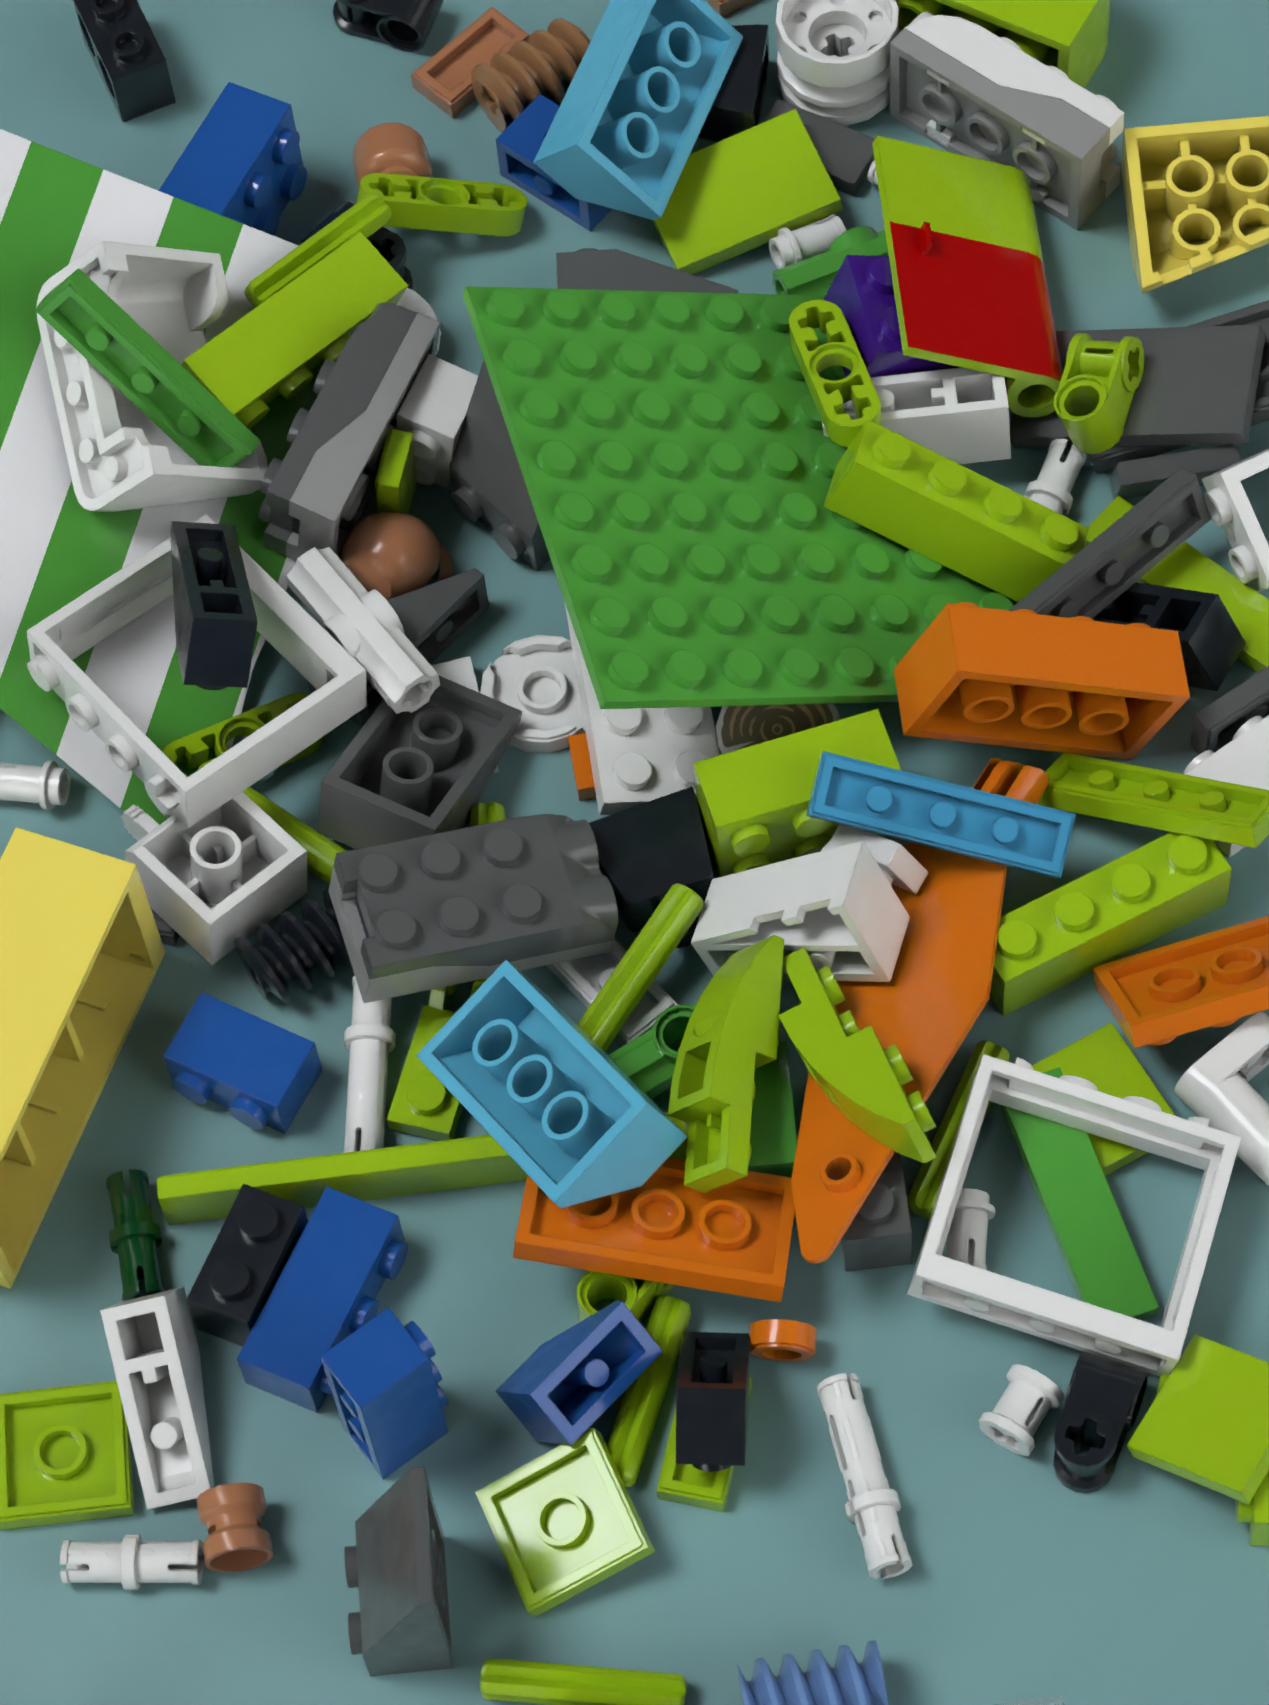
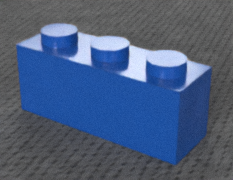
(322, 1296)
(387, 1391)

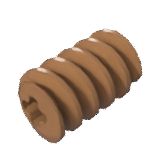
(529, 71)

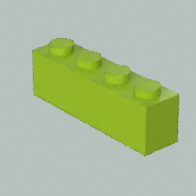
(295, 330)
(950, 513)
(1106, 916)

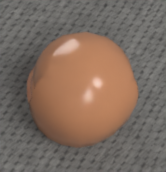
(394, 553)

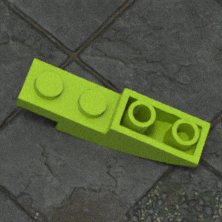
(853, 1065)
(715, 1066)

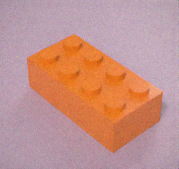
(1040, 681)

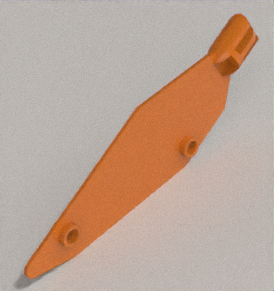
(924, 1009)

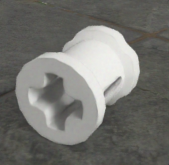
(1021, 1409)

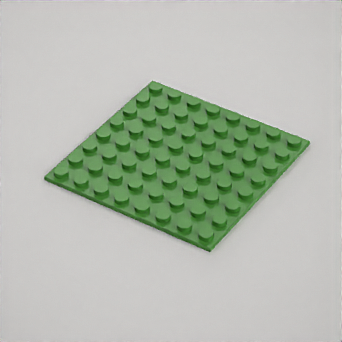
(690, 499)

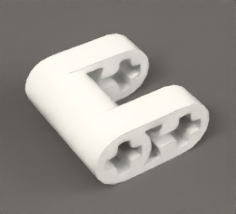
(1220, 1090)

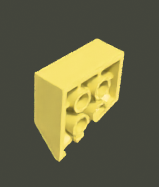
(1194, 195)

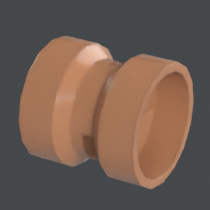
(234, 1527)

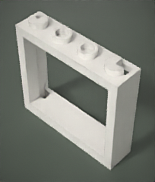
(281, 622)
(1046, 1313)

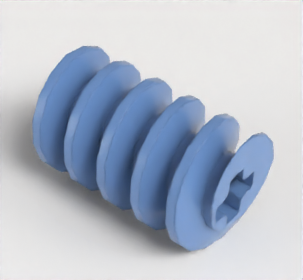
(841, 1685)

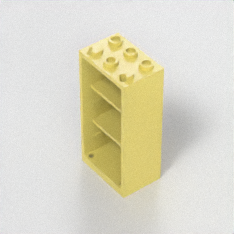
(71, 982)

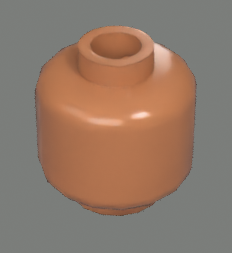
(391, 150)

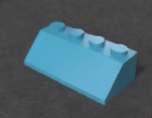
(638, 103)
(549, 1092)

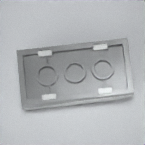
(1007, 108)

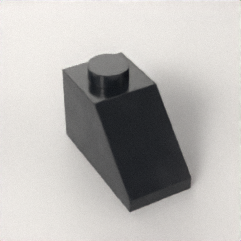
(712, 1400)

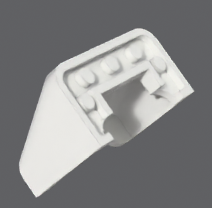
(110, 445)

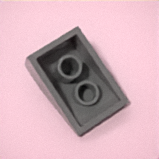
(490, 481)
(416, 769)
(400, 1582)

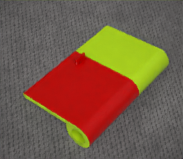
(969, 268)

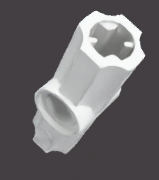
(364, 628)

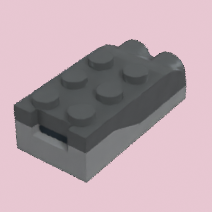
(340, 442)
(470, 899)

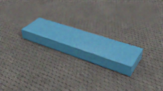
(940, 815)

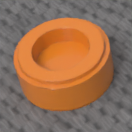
(782, 1340)

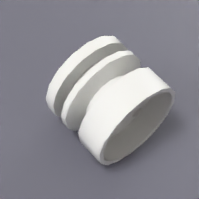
(836, 56)

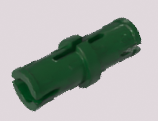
(134, 1234)

